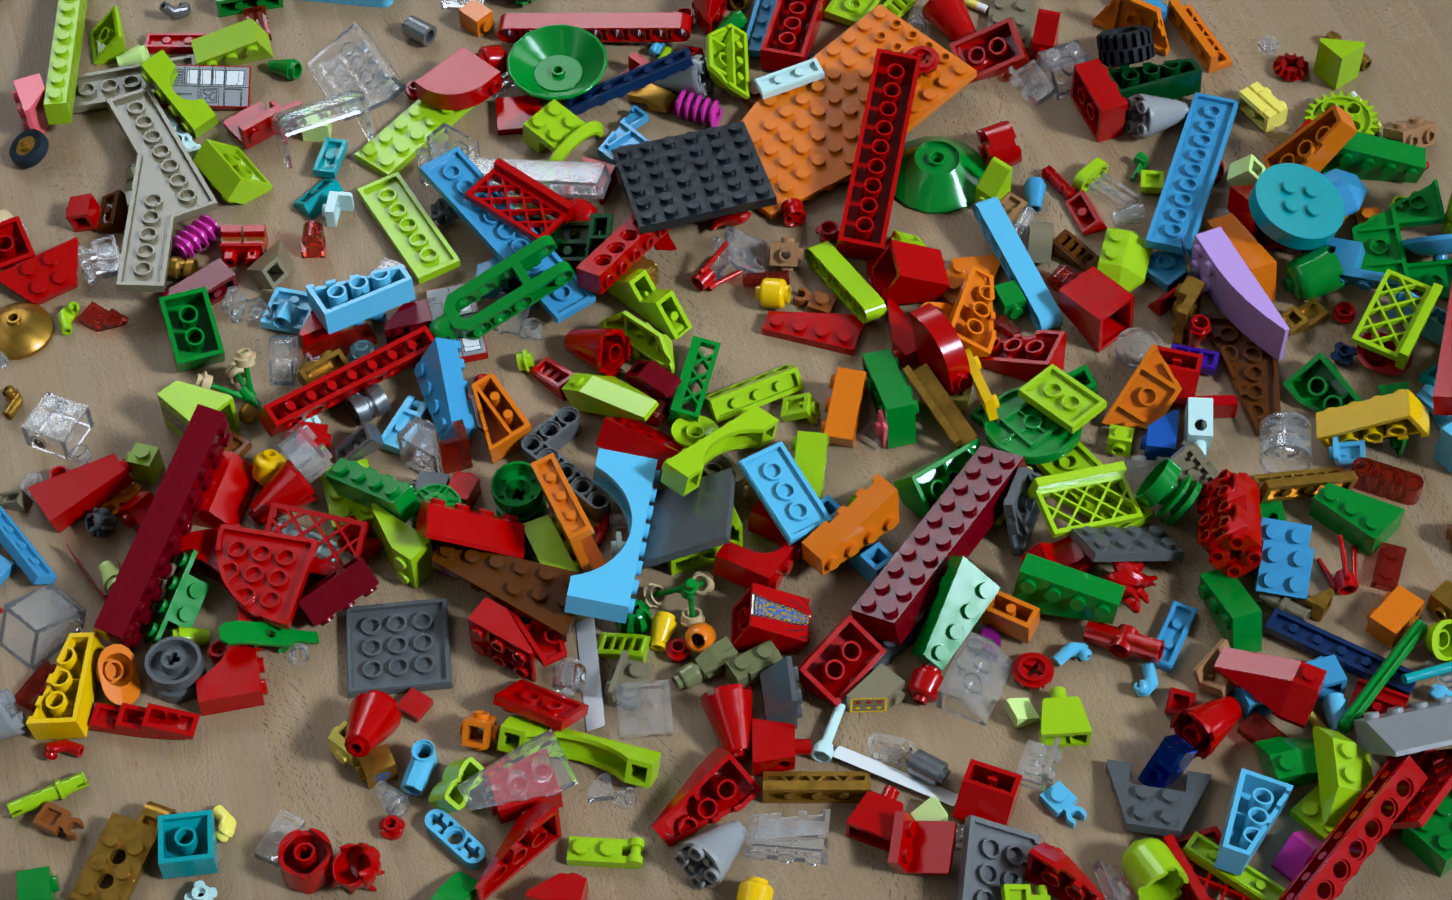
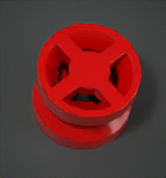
(793, 212)

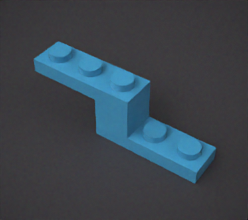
(1351, 257)

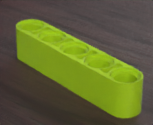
(845, 282)

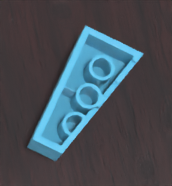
(360, 297)
(1250, 815)

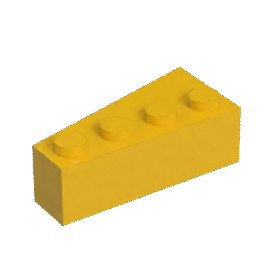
(1374, 419)
(70, 691)

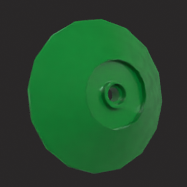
(557, 62)
(938, 175)

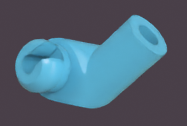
(1072, 649)
(1149, 683)

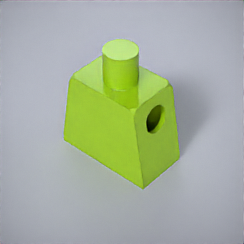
(1064, 719)

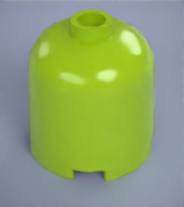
(1153, 870)

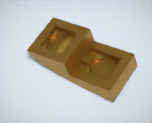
(654, 96)
(1304, 317)

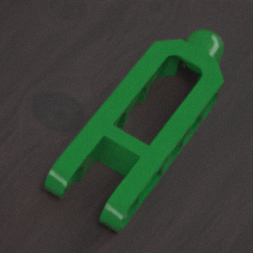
(452, 325)

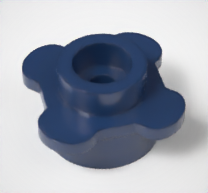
(1343, 354)

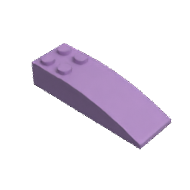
(1238, 291)

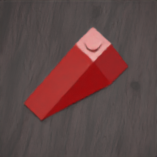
(1027, 355)
(1278, 682)
(528, 838)

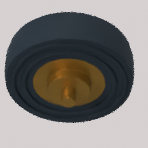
(29, 148)

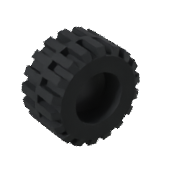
(1125, 45)

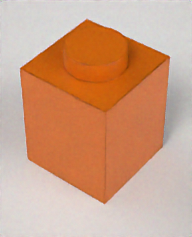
(476, 17)

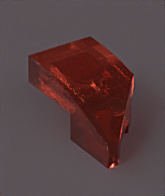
(100, 319)

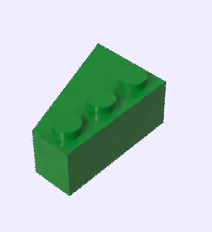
(1356, 517)

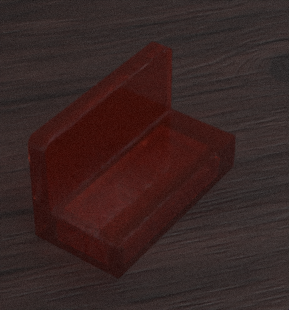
(456, 451)

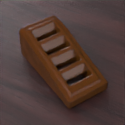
(1065, 242)

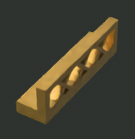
(940, 405)
(1301, 483)
(815, 786)

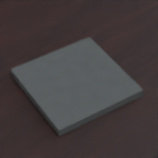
(690, 522)
(398, 647)

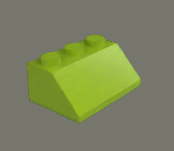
(231, 172)

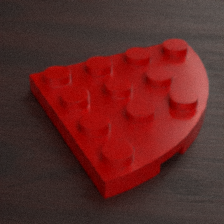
(265, 571)

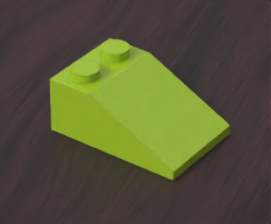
(404, 547)

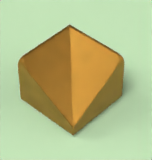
(1319, 604)

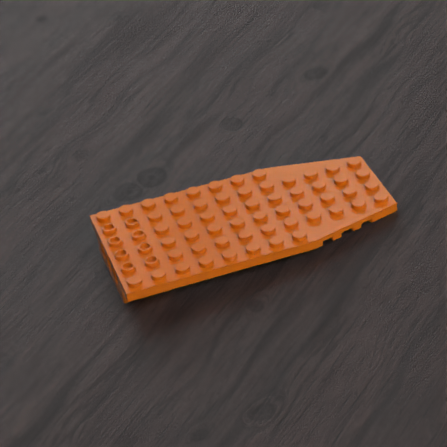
(813, 131)

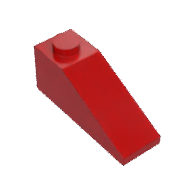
(901, 335)

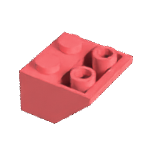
(30, 95)

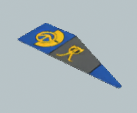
(1190, 271)

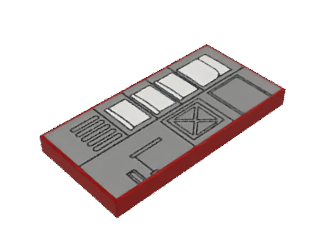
(218, 85)
(470, 349)

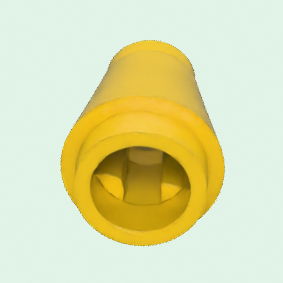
(661, 630)

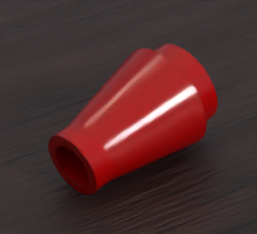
(1197, 329)

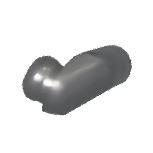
(181, 11)

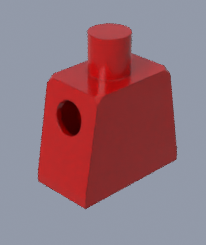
(775, 746)
(874, 818)

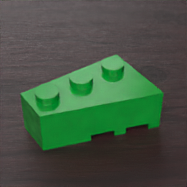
(1232, 610)

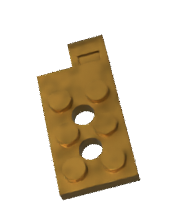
(125, 836)

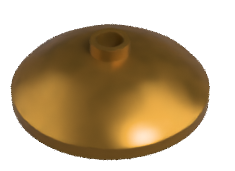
(24, 330)

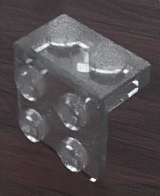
(742, 252)

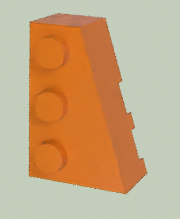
(844, 406)
(500, 417)

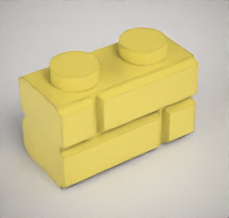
(1262, 107)

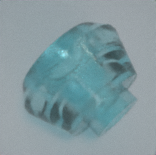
(359, 349)

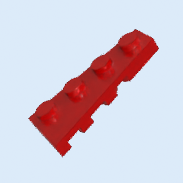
(820, 330)

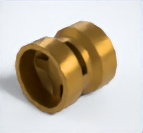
(182, 268)

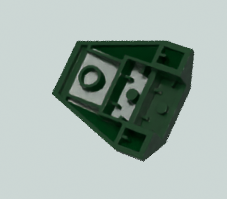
(579, 238)

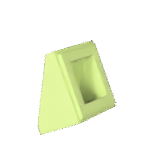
(1021, 711)
(930, 811)

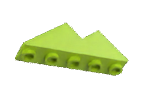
(653, 304)

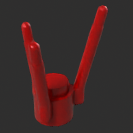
(705, 276)
(1345, 581)

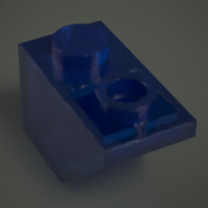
(1167, 762)

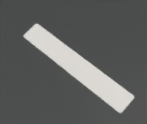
(589, 658)
(895, 775)

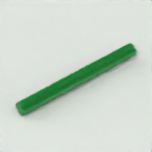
(1382, 675)

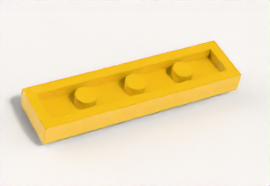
(988, 401)

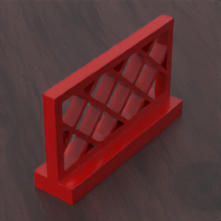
(529, 191)
(320, 566)
(1438, 769)
(1194, 888)

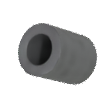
(419, 30)
(928, 768)

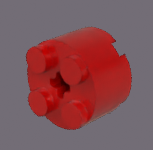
(999, 142)
(306, 860)

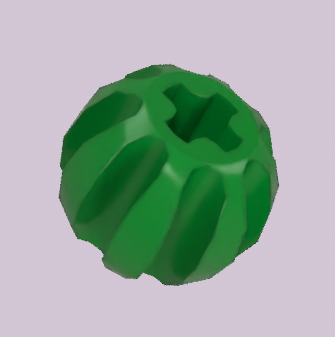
(637, 621)

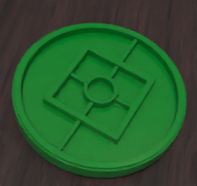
(1027, 431)

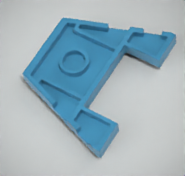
(625, 134)

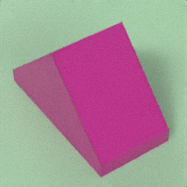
(1295, 854)

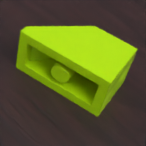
(995, 181)

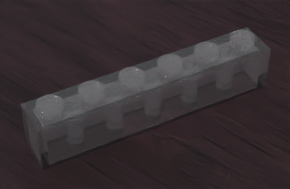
(564, 177)

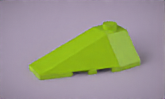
(608, 397)

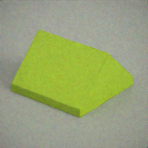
(108, 38)
(1338, 61)

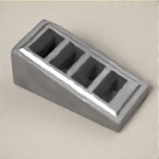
(370, 439)

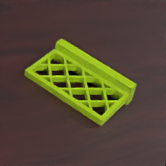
(1412, 330)
(1076, 482)

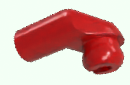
(63, 745)

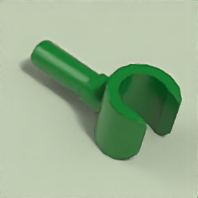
(1141, 161)

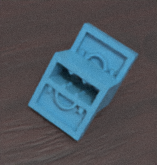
(1285, 559)

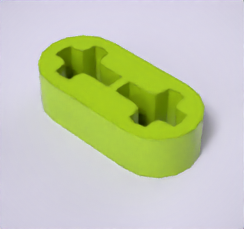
(1089, 174)

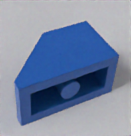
(1161, 437)

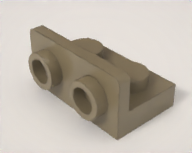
(1192, 463)
(626, 671)

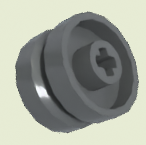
(174, 668)

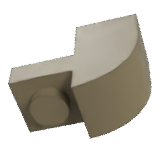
(1040, 242)

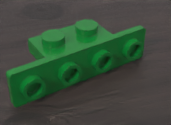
(181, 599)

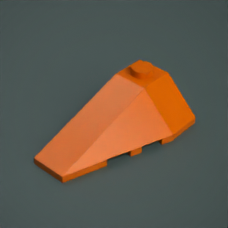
(973, 313)

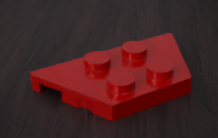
(45, 274)

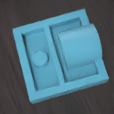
(289, 310)

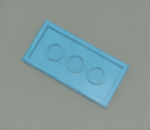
(784, 492)

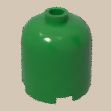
(1313, 274)

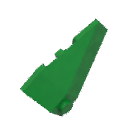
(1320, 385)
(927, 483)
(1288, 759)

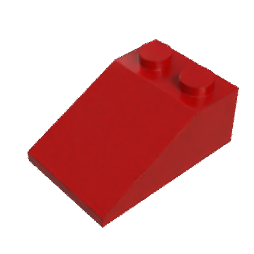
(992, 50)

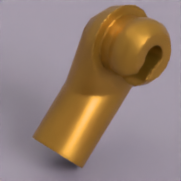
(14, 401)

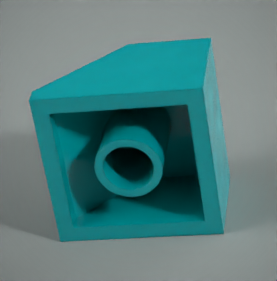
(187, 844)

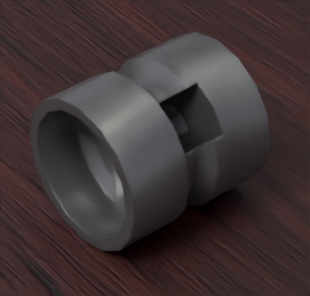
(370, 403)

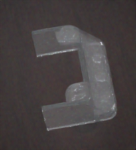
(317, 114)

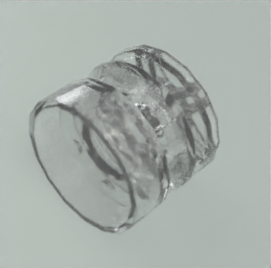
(1285, 442)

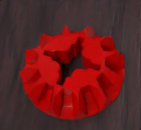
(928, 53)
(1291, 73)
(1028, 662)

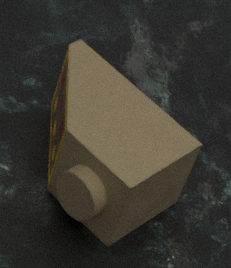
(876, 692)

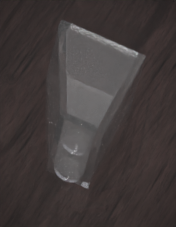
(39, 624)

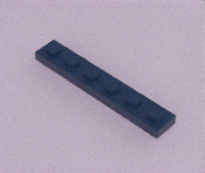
(631, 80)
(1323, 643)

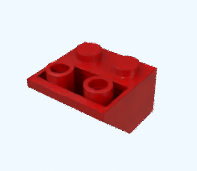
(1186, 369)
(987, 793)

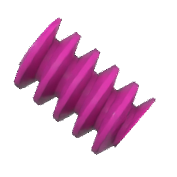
(697, 110)
(194, 235)

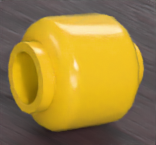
(773, 293)
(266, 465)
(755, 889)

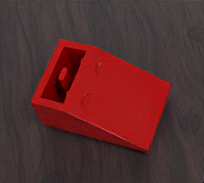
(498, 637)

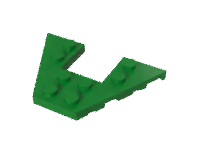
(1383, 238)

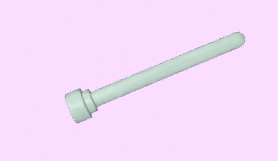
(823, 749)

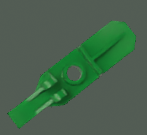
(256, 634)

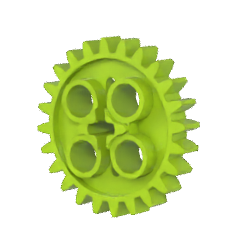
(1361, 114)

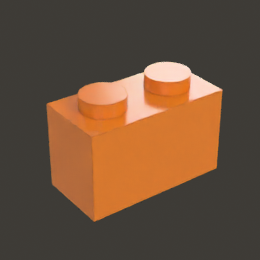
(1394, 615)
(1012, 616)

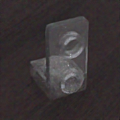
(241, 309)

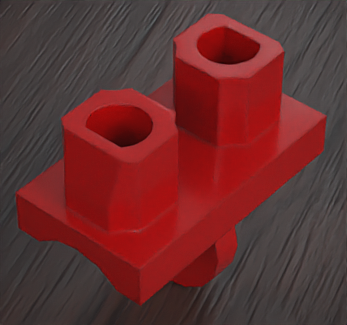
(371, 546)

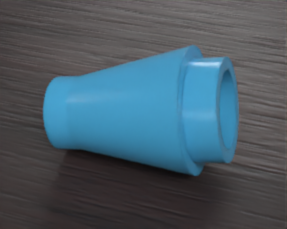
(1034, 192)

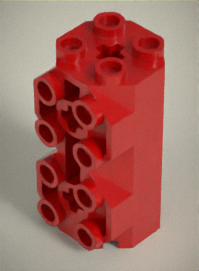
(1231, 523)

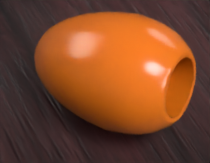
(699, 637)

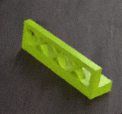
(754, 391)

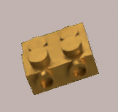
(1186, 305)
(328, 362)

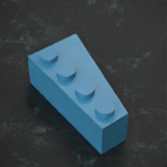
(444, 387)

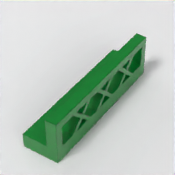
(688, 370)

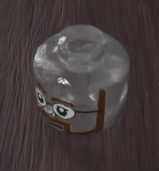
(568, 677)

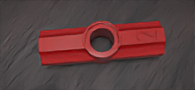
(1124, 641)

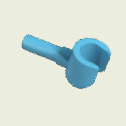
(1439, 690)

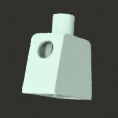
(1199, 423)

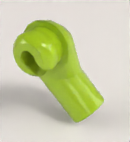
(67, 316)

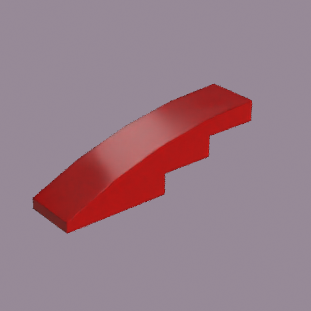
(143, 722)

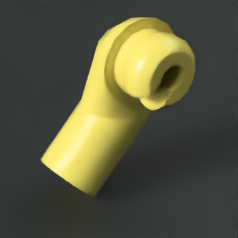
(226, 825)

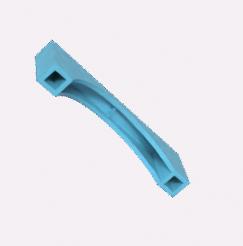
(608, 589)

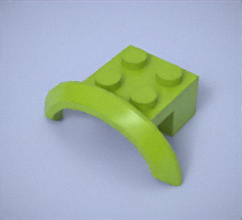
(558, 130)

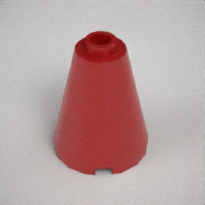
(949, 18)
(600, 348)
(284, 487)
(731, 717)
(370, 722)
(1207, 723)

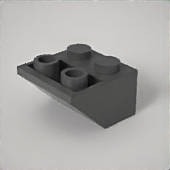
(781, 692)

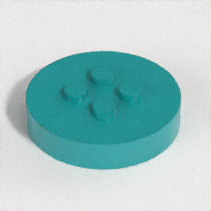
(1296, 206)

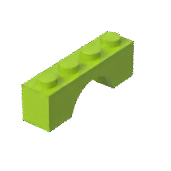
(195, 114)

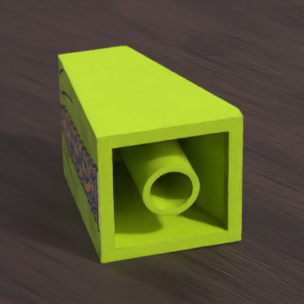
(181, 399)

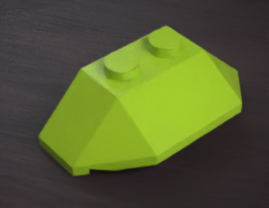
(729, 60)
(1124, 257)
(645, 340)
(1342, 772)

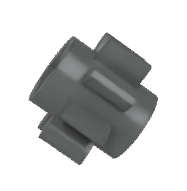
(443, 213)
(100, 522)

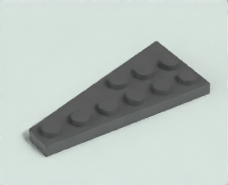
(992, 857)

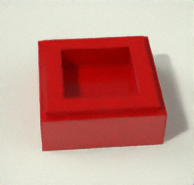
(414, 704)

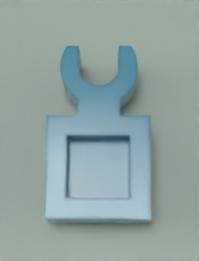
(1060, 801)

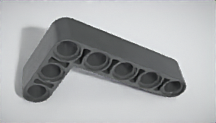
(550, 438)

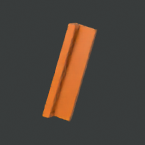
(1198, 36)

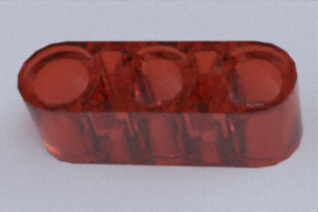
(1387, 481)

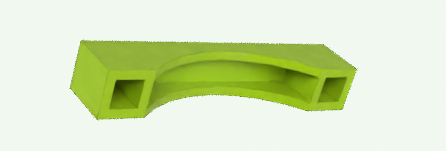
(749, 430)
(625, 761)

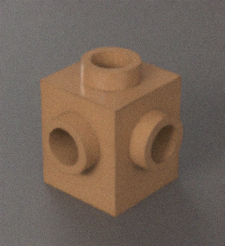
(777, 257)

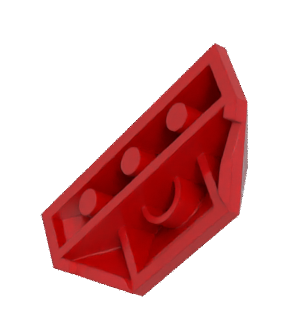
(709, 13)

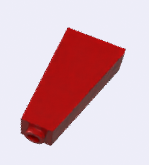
(78, 491)

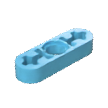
(457, 850)

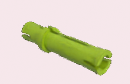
(51, 793)

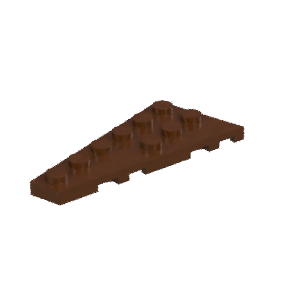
(1249, 368)
(515, 583)

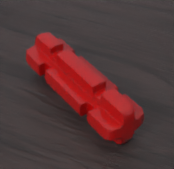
(1058, 182)

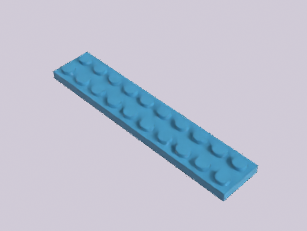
(1192, 173)
(452, 177)

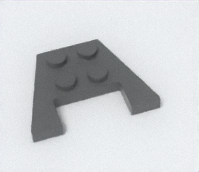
(1153, 808)

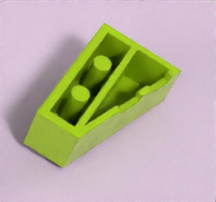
(811, 457)

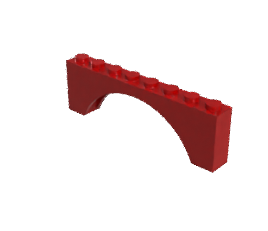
(236, 678)

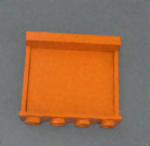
(568, 512)

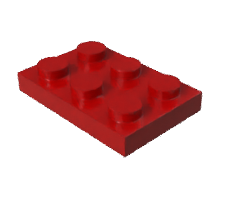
(540, 705)

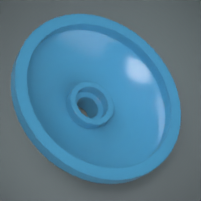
(1435, 246)

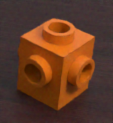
(473, 736)

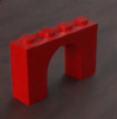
(750, 567)

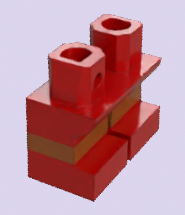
(243, 245)

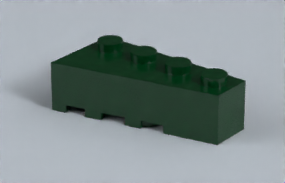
(1168, 80)

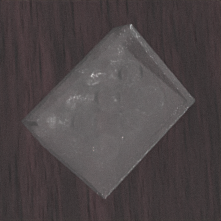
(359, 65)

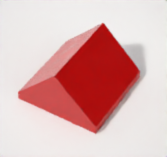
(14, 243)

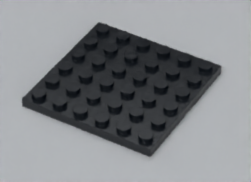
(693, 177)

